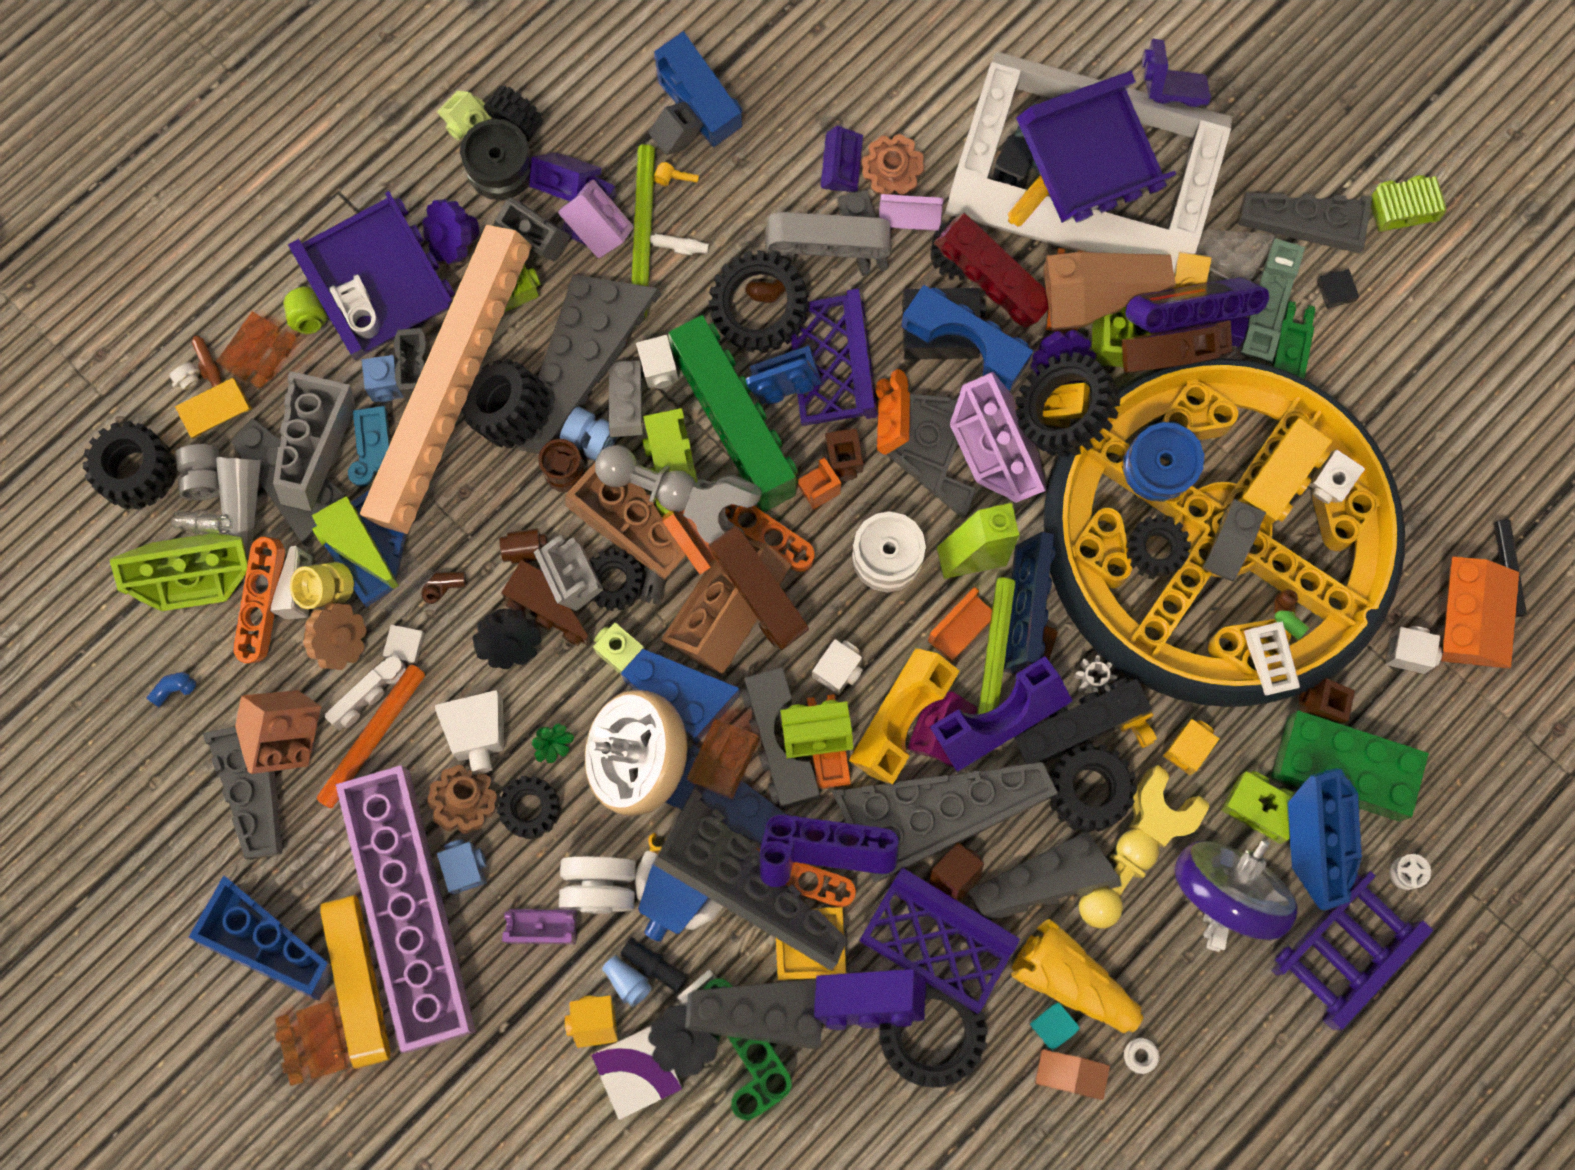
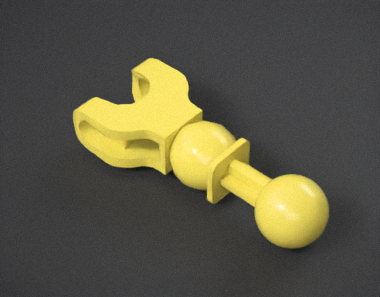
(1139, 848)

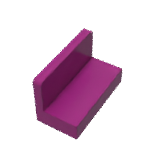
(923, 740)

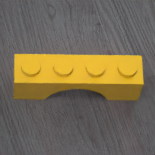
(920, 683)

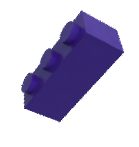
(870, 999)

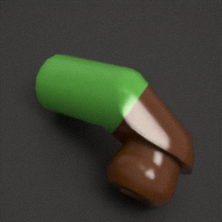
(1285, 612)

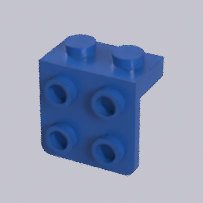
(784, 376)

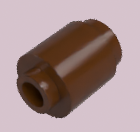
(521, 545)

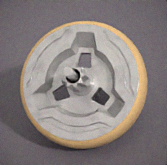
(618, 747)

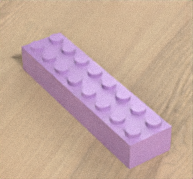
(405, 909)

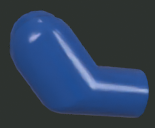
(169, 684)

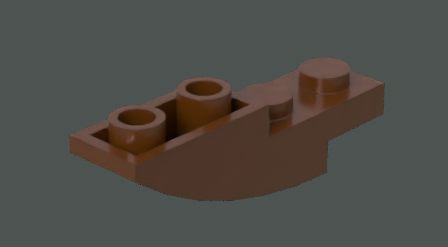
(1177, 347)

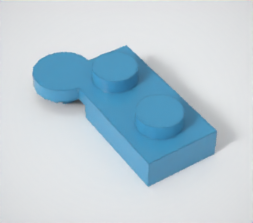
(371, 442)

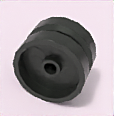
(496, 159)

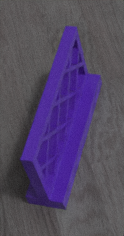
(859, 361)
(953, 915)

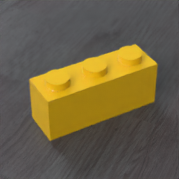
(1287, 471)

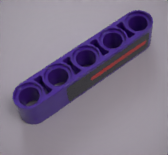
(1197, 305)

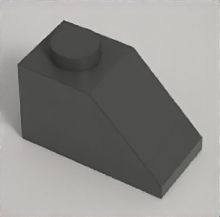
(1233, 540)

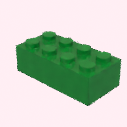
(1378, 768)

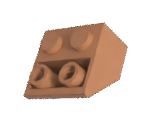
(276, 730)

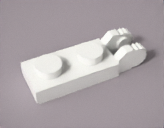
(367, 691)

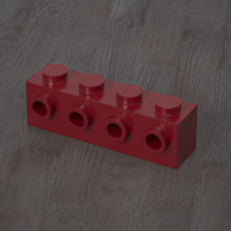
(993, 270)

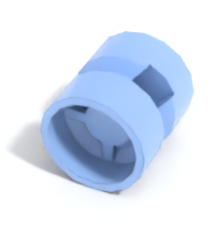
(587, 433)

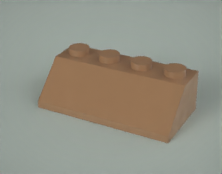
(717, 616)

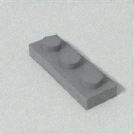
(625, 399)

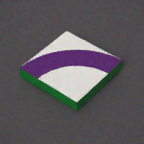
(632, 1074)

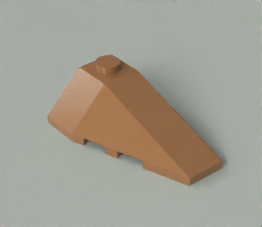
(1100, 284)
(627, 520)

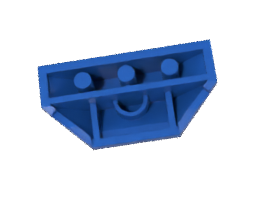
(1326, 837)

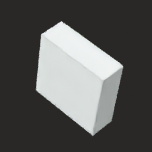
(403, 643)

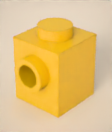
(1191, 746)
(592, 1021)

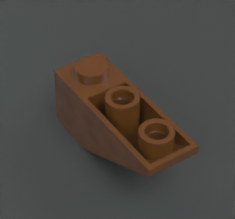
(531, 593)

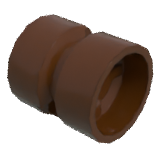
(561, 464)

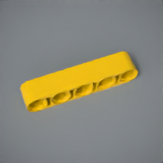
(355, 982)

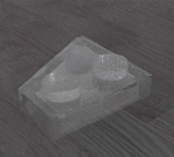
(1235, 252)

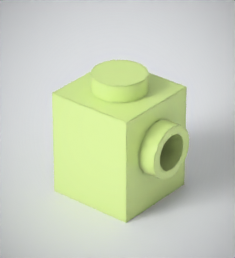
(616, 647)

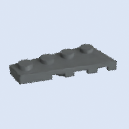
(1327, 222)
(259, 444)
(249, 796)
(1057, 873)

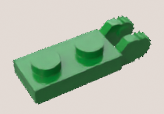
(1294, 341)

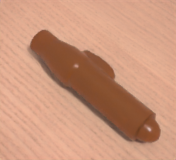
(206, 365)

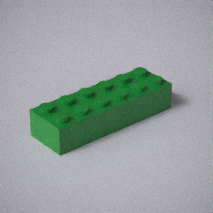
(732, 412)

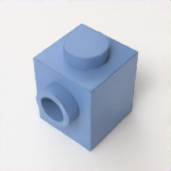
(380, 378)
(462, 866)

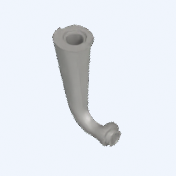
(238, 499)

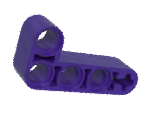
(824, 844)

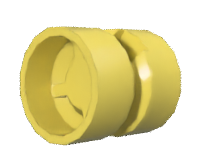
(321, 584)

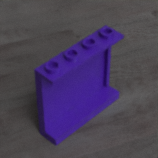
(1092, 149)
(390, 265)

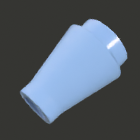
(627, 981)

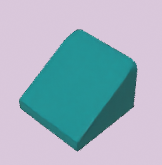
(1054, 1026)

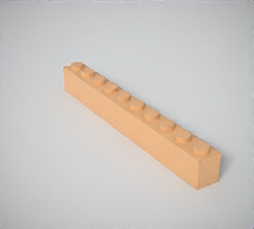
(446, 379)

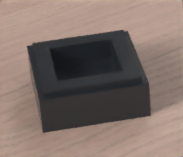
(1337, 288)

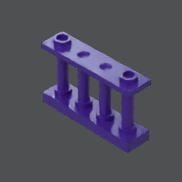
(1363, 984)

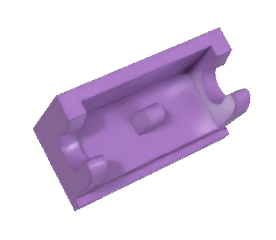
(540, 926)

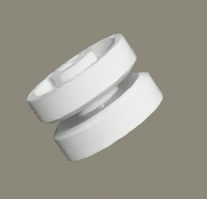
(905, 548)
(597, 886)

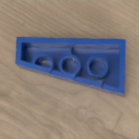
(252, 937)

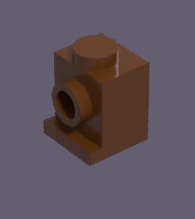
(844, 444)

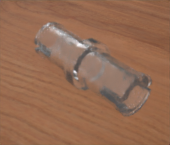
(202, 522)

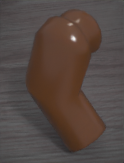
(765, 291)
(440, 584)

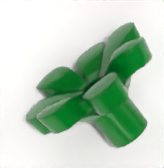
(551, 742)

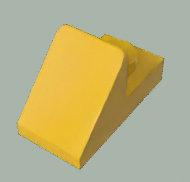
(1066, 403)

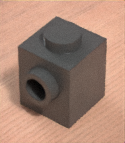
(675, 128)

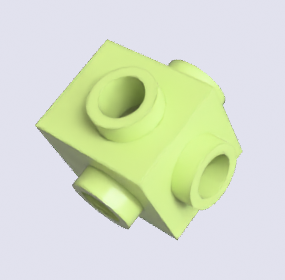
(462, 113)

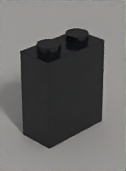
(947, 345)

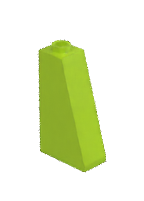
(980, 542)

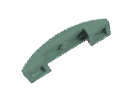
(1278, 278)

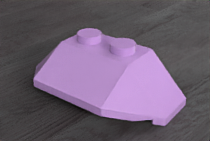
(993, 442)

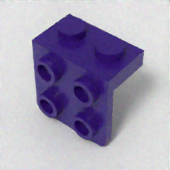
(1172, 85)

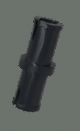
(654, 965)

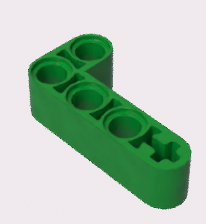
(759, 1072)

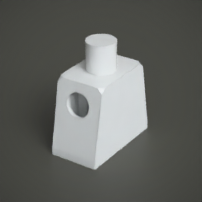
(474, 728)

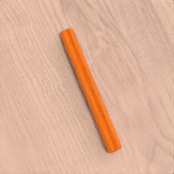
(372, 734)

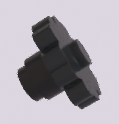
(506, 638)
(680, 1047)

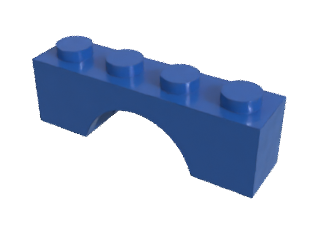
(935, 315)

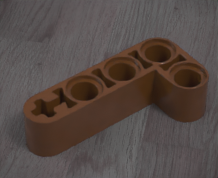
(759, 588)

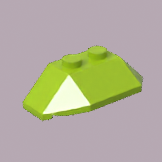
(182, 571)

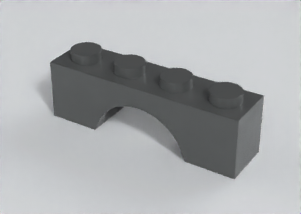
(791, 778)

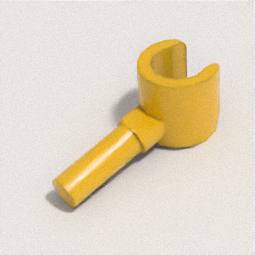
(666, 171)

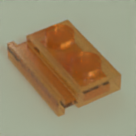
(723, 758)

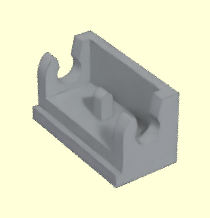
(568, 572)

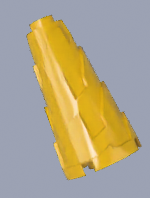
(1072, 977)

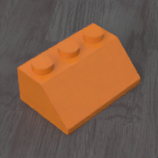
(1480, 613)

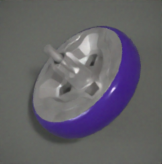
(1236, 890)

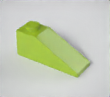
(347, 535)

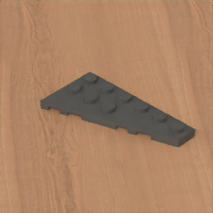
(944, 809)
(727, 870)

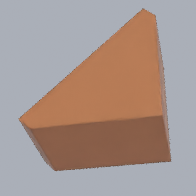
(1072, 1074)

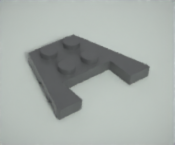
(931, 451)

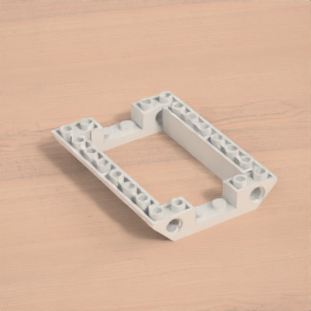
(990, 201)

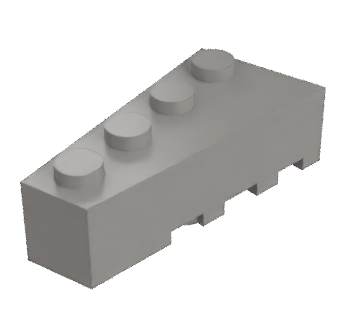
(310, 436)

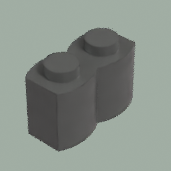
(412, 351)

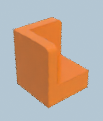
(820, 484)

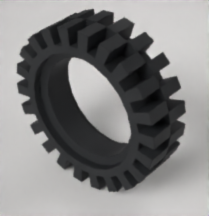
(743, 269)
(1041, 387)
(947, 1073)

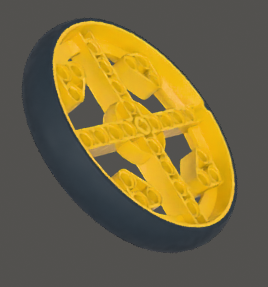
(1225, 676)

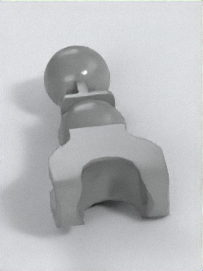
(677, 490)

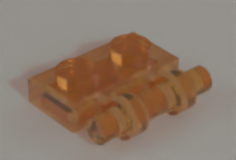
(250, 345)
(320, 1041)

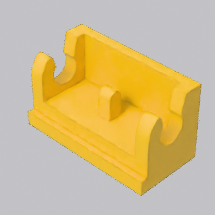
(213, 407)

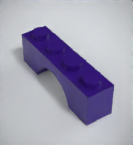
(1035, 696)

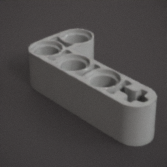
(827, 236)

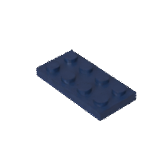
(1029, 610)

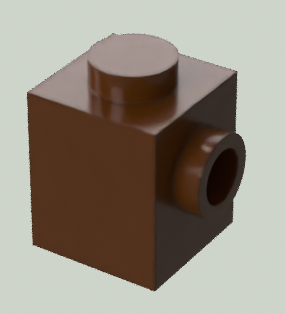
(1328, 701)
(957, 872)

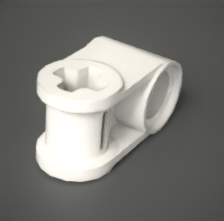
(354, 303)

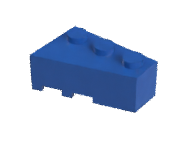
(690, 80)
(692, 693)

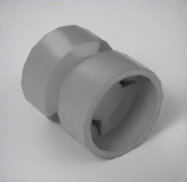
(198, 472)

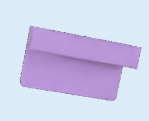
(911, 211)
(596, 219)

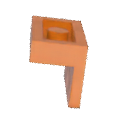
(689, 540)
(961, 626)

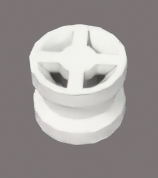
(1417, 869)

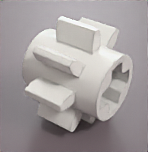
(1103, 672)

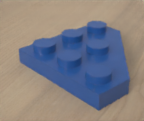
(391, 547)

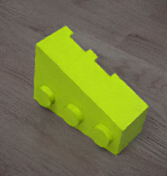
(1108, 336)
(668, 445)

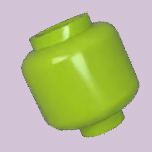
(304, 310)

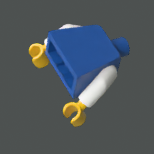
(668, 900)

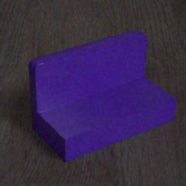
(560, 174)

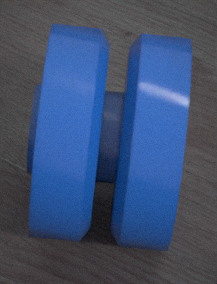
(1182, 456)

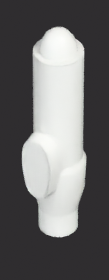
(680, 245)

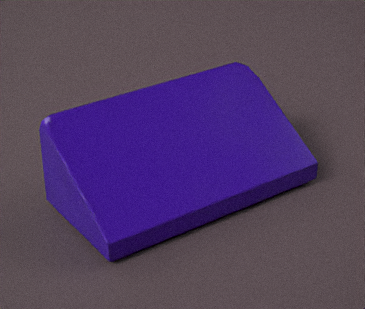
(841, 160)

